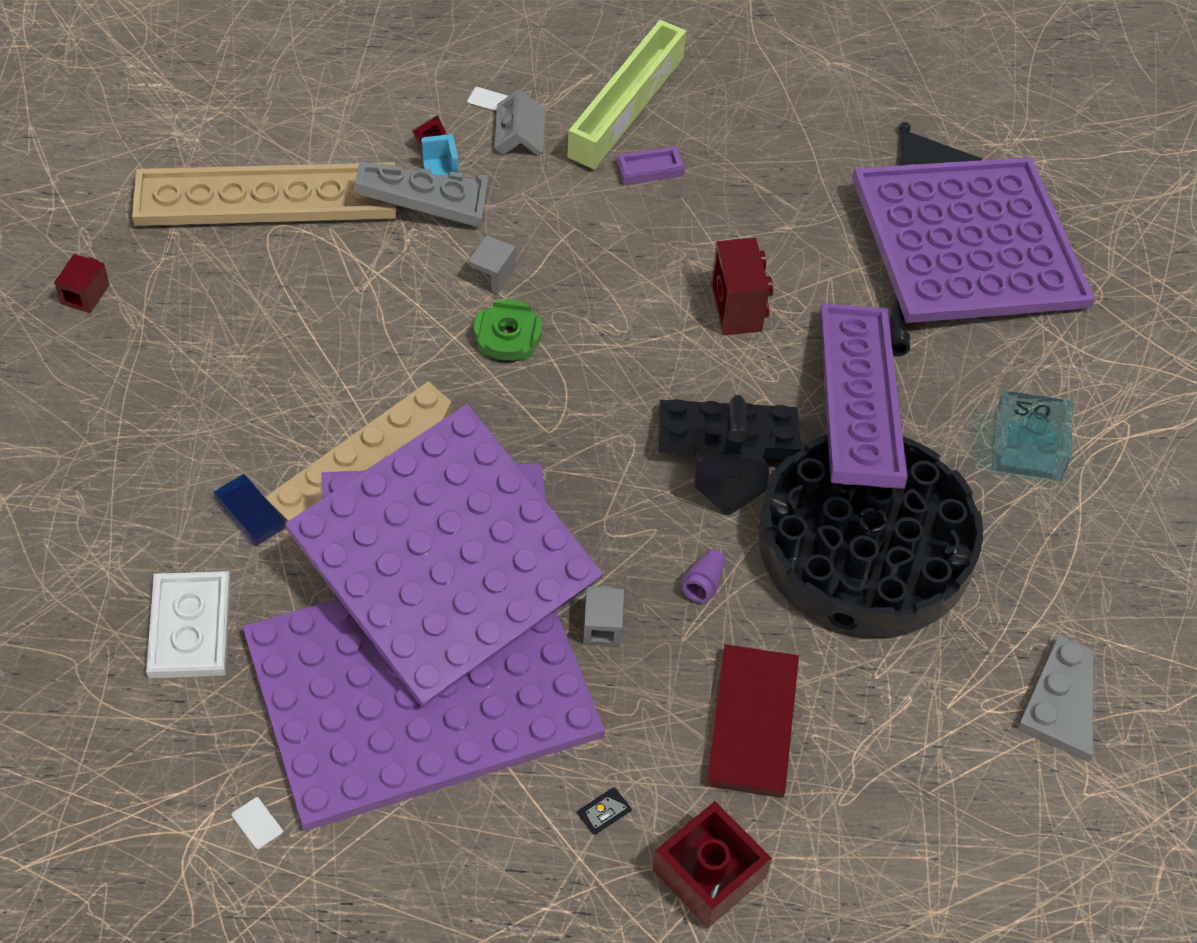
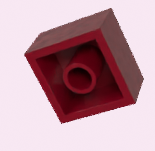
(740, 286)
(711, 864)

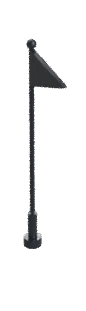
(916, 151)

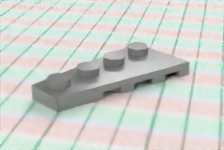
(420, 190)

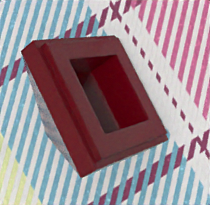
(428, 129)

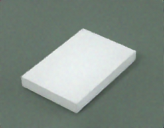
(189, 625)

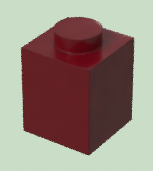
(82, 283)

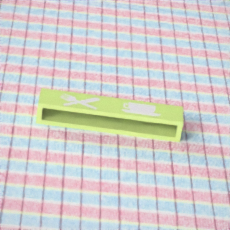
(626, 94)

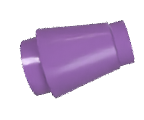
(704, 577)

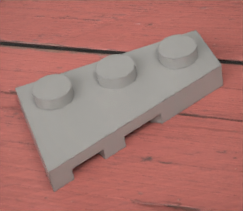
(1063, 700)

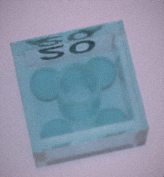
(1032, 435)

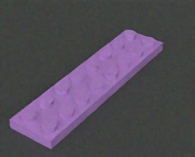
(861, 397)

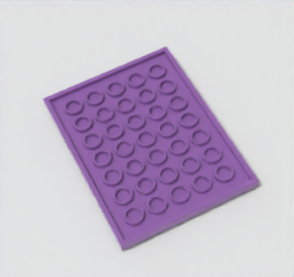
(364, 742)

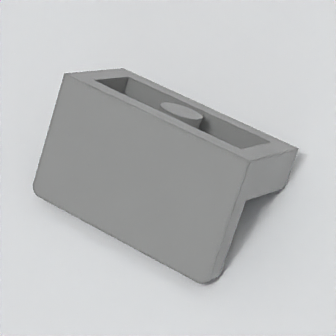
(519, 122)

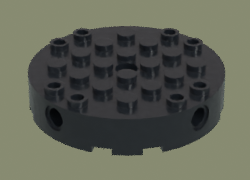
(866, 553)

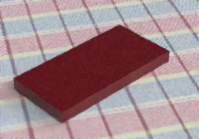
(753, 721)

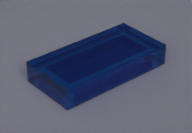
(249, 509)

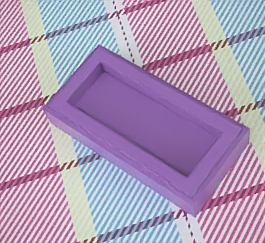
(650, 165)

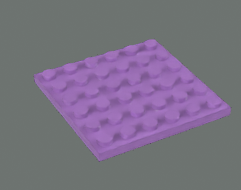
(971, 239)
(443, 553)

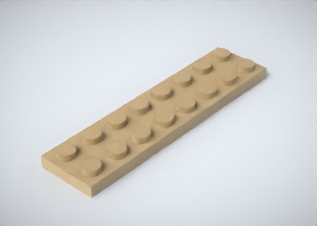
(252, 195)

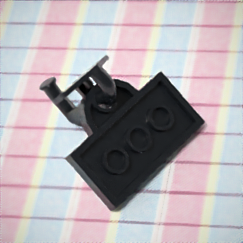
(729, 444)

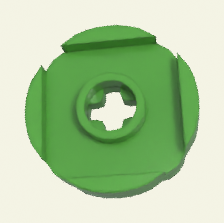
(507, 346)

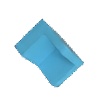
(439, 154)

